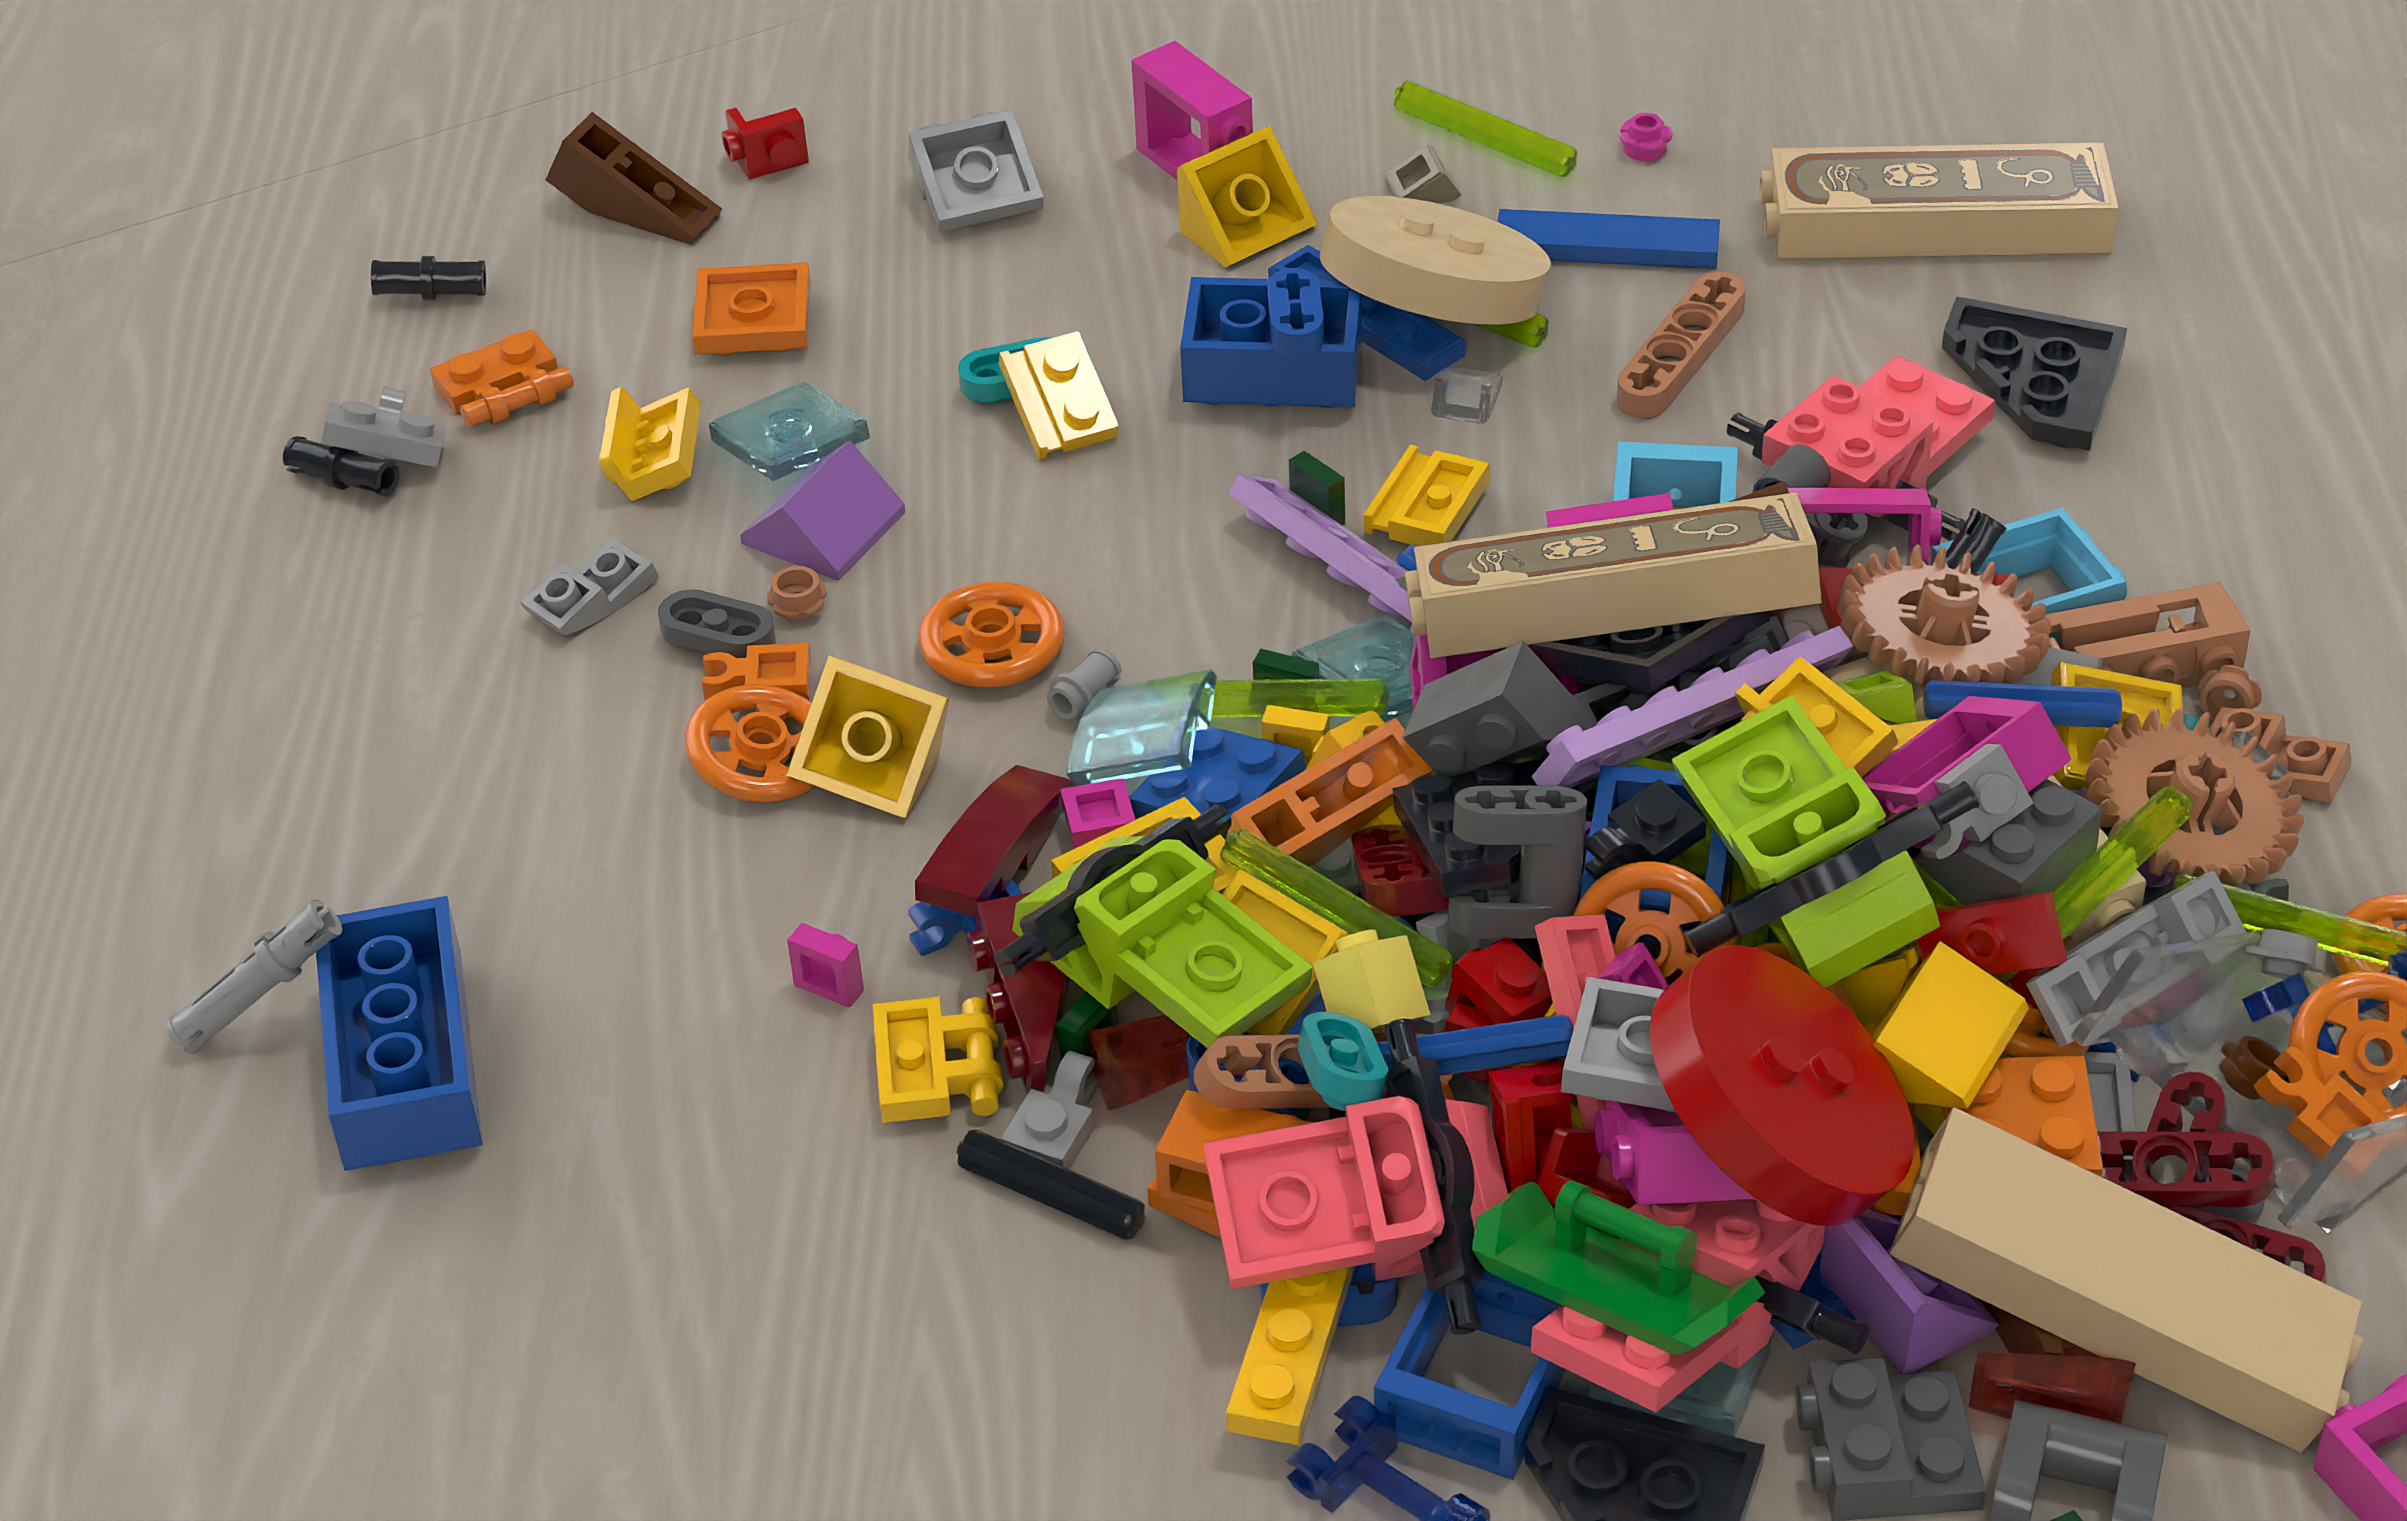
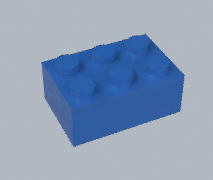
(1231, 354)

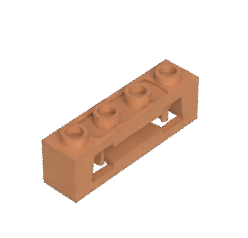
(2127, 640)

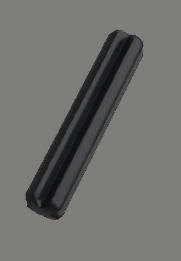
(1051, 1184)

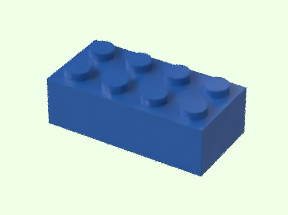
(397, 1035)

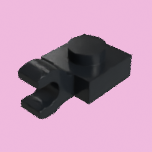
(1645, 829)

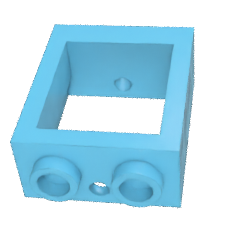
(1688, 472)
(2057, 543)

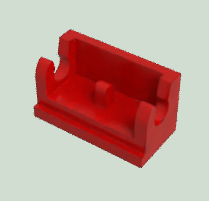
(1524, 1115)

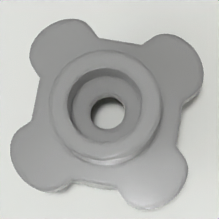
(2286, 954)

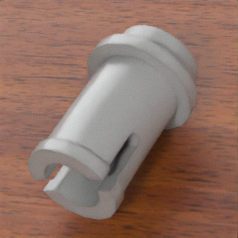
(1073, 691)

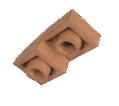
(2315, 763)

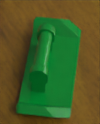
(1605, 1276)

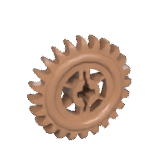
(1929, 616)
(2223, 789)

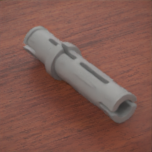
(274, 960)

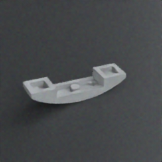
(2183, 915)

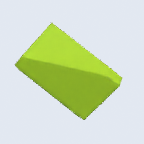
(1883, 695)

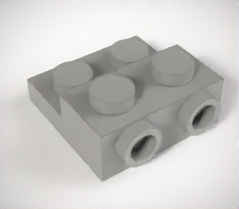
(974, 170)
(1612, 1046)

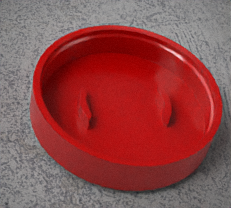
(1781, 1086)

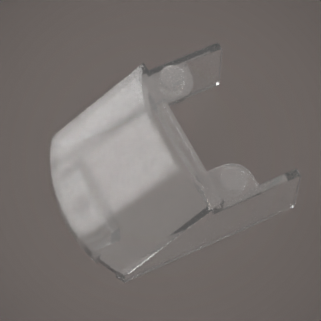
(2174, 1013)

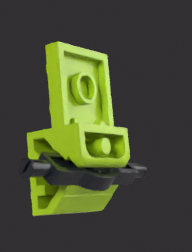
(1811, 845)
(1153, 924)

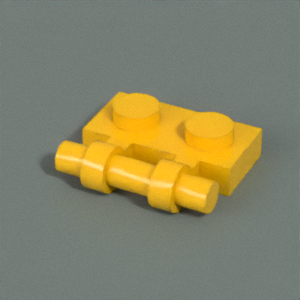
(913, 1062)

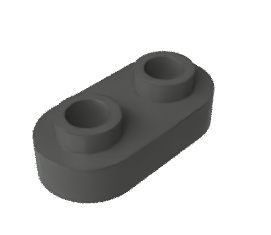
(714, 623)

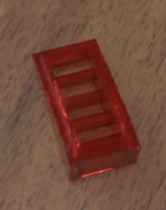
(1138, 1059)
(2067, 1383)

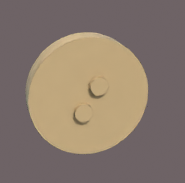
(1434, 260)

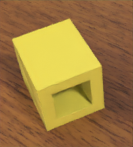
(1372, 980)

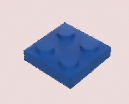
(1223, 771)

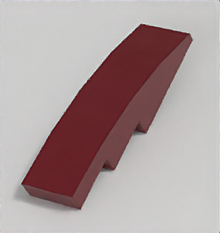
(992, 840)

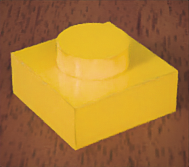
(1294, 728)

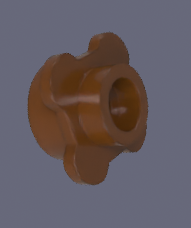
(2247, 1064)

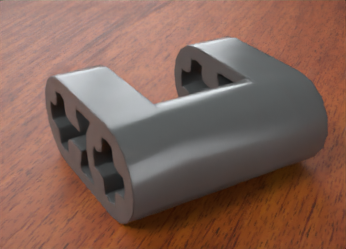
(1551, 837)
(2079, 1452)

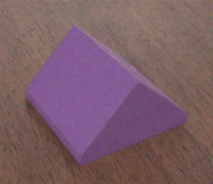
(828, 515)
(1906, 1309)

